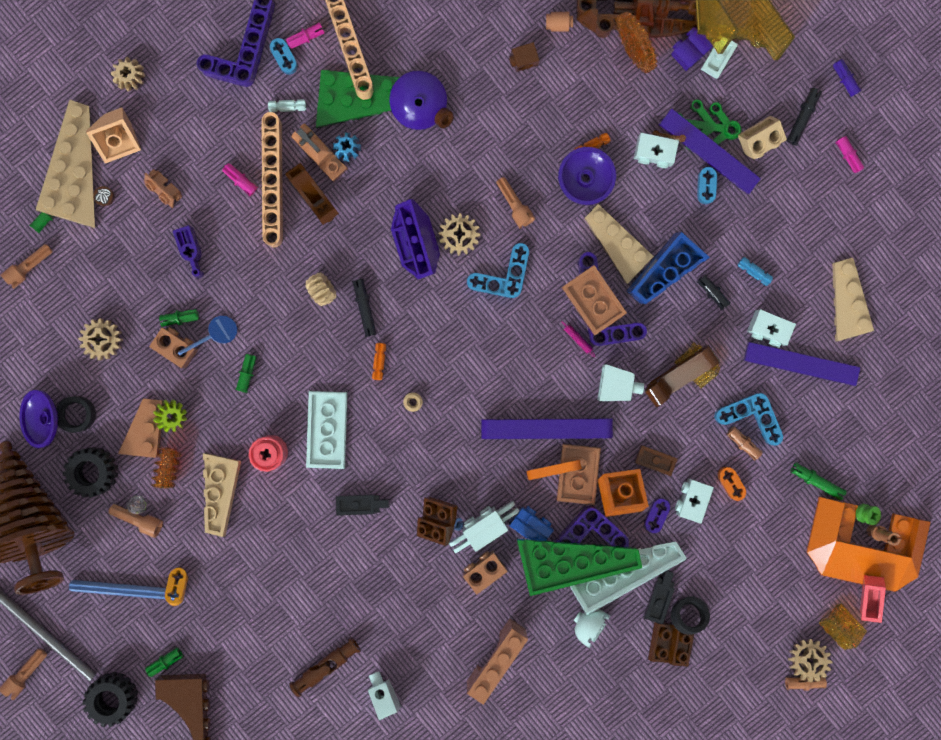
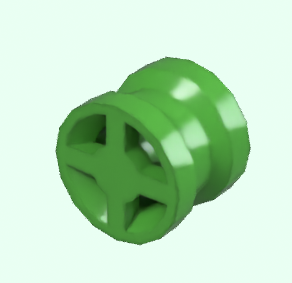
(868, 514)

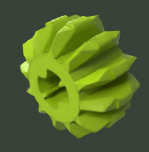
(172, 408)

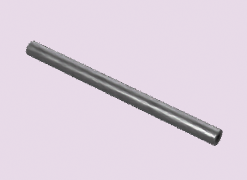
(47, 637)

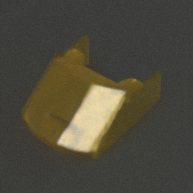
(743, 20)

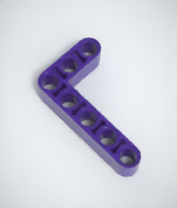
(247, 48)
(626, 329)
(594, 524)

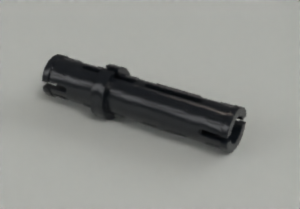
(807, 109)
(364, 307)

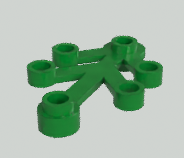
(710, 126)

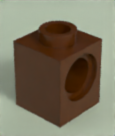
(524, 57)

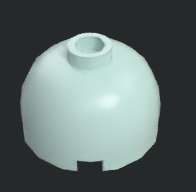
(590, 626)

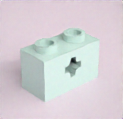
(665, 147)
(782, 328)
(696, 510)

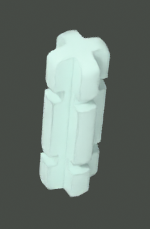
(287, 105)

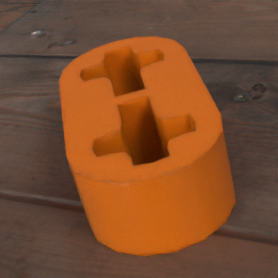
(728, 485)

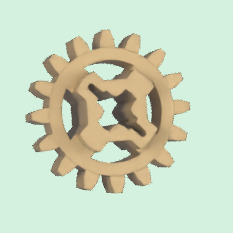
(450, 234)
(100, 347)
(810, 668)

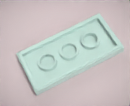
(326, 429)

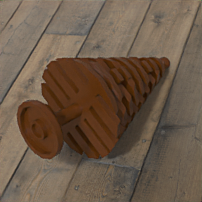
(28, 523)

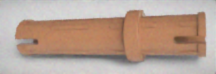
(882, 534)

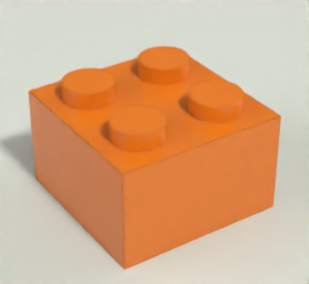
(623, 492)

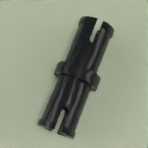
(713, 292)

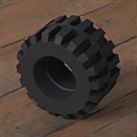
(75, 476)
(99, 710)

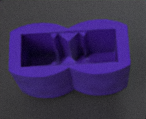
(691, 49)

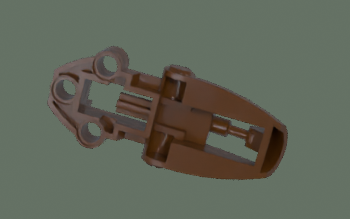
(650, 13)

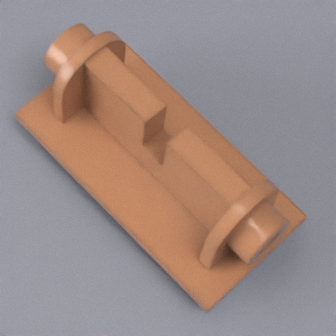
(156, 183)

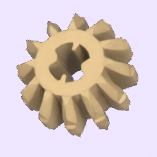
(123, 70)
(320, 289)

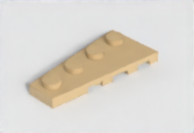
(619, 244)
(849, 302)
(219, 491)

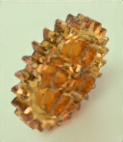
(636, 42)

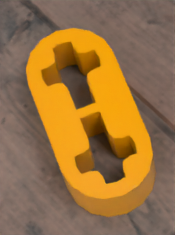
(171, 586)

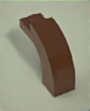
(312, 194)

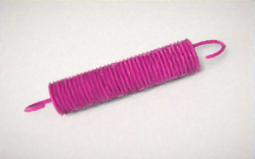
(578, 339)

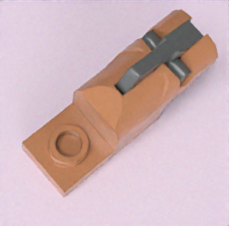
(319, 152)

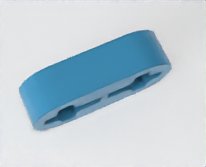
(287, 54)
(712, 185)

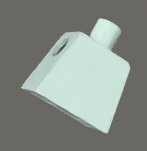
(617, 385)
(384, 704)

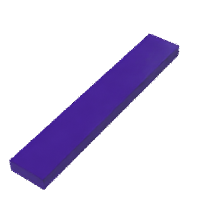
(710, 151)
(802, 364)

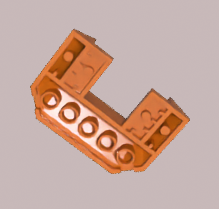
(840, 559)

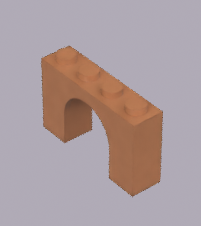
(485, 679)

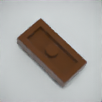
(656, 460)

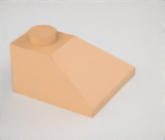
(113, 136)

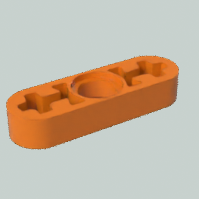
(554, 470)

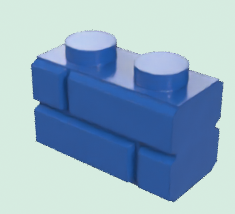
(530, 525)

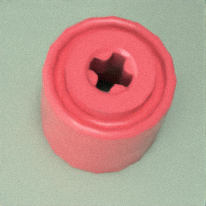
(277, 449)

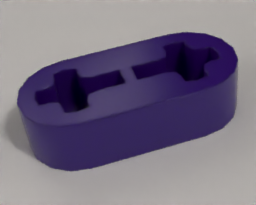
(661, 517)

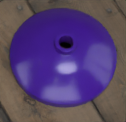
(414, 86)
(596, 166)
(38, 418)

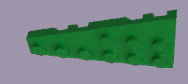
(340, 102)
(565, 564)

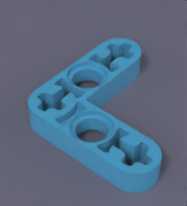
(503, 283)
(751, 409)

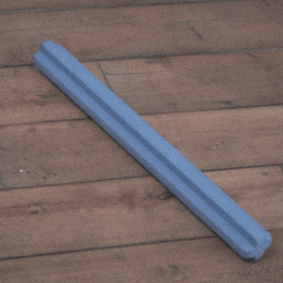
(119, 589)

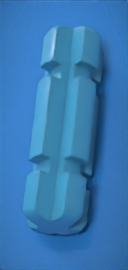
(755, 271)

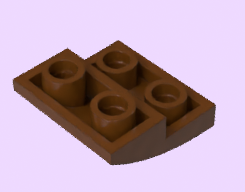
(437, 521)
(670, 645)

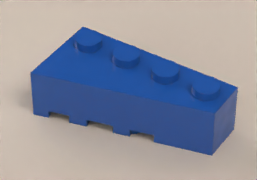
(667, 267)

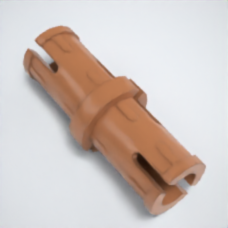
(744, 443)
(796, 683)

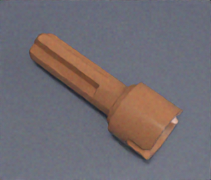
(521, 214)
(17, 274)
(147, 524)
(16, 683)

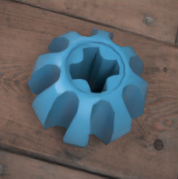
(348, 152)

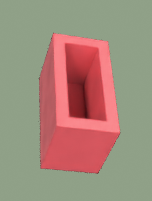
(872, 598)

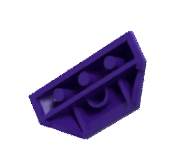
(415, 239)

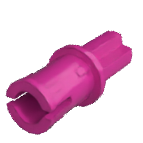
(304, 36)
(850, 154)
(239, 179)

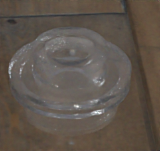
(136, 500)

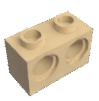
(760, 134)

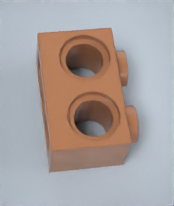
(171, 351)
(488, 575)

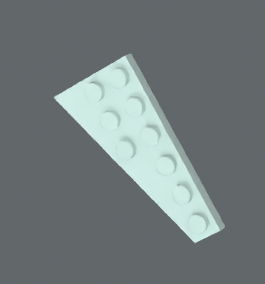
(602, 591)

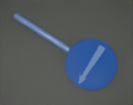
(221, 329)

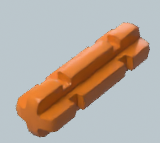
(597, 142)
(379, 359)

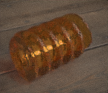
(166, 468)

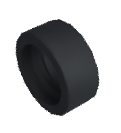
(90, 412)
(703, 611)

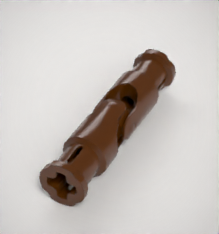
(316, 673)

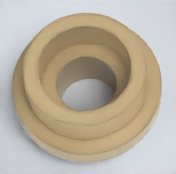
(412, 408)

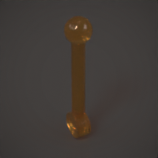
(682, 138)

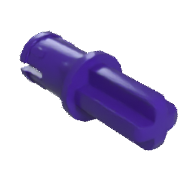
(846, 77)

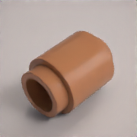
(559, 21)

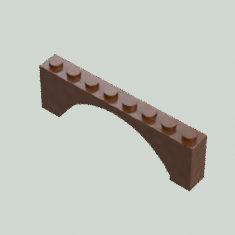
(188, 698)

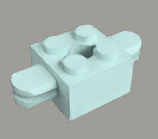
(484, 528)

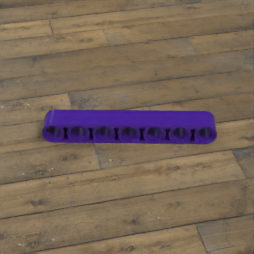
(547, 428)

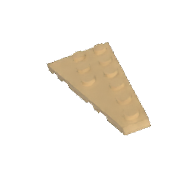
(69, 178)

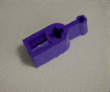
(187, 240)

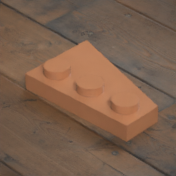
(143, 433)

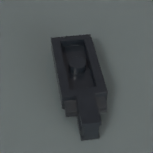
(360, 504)
(660, 598)

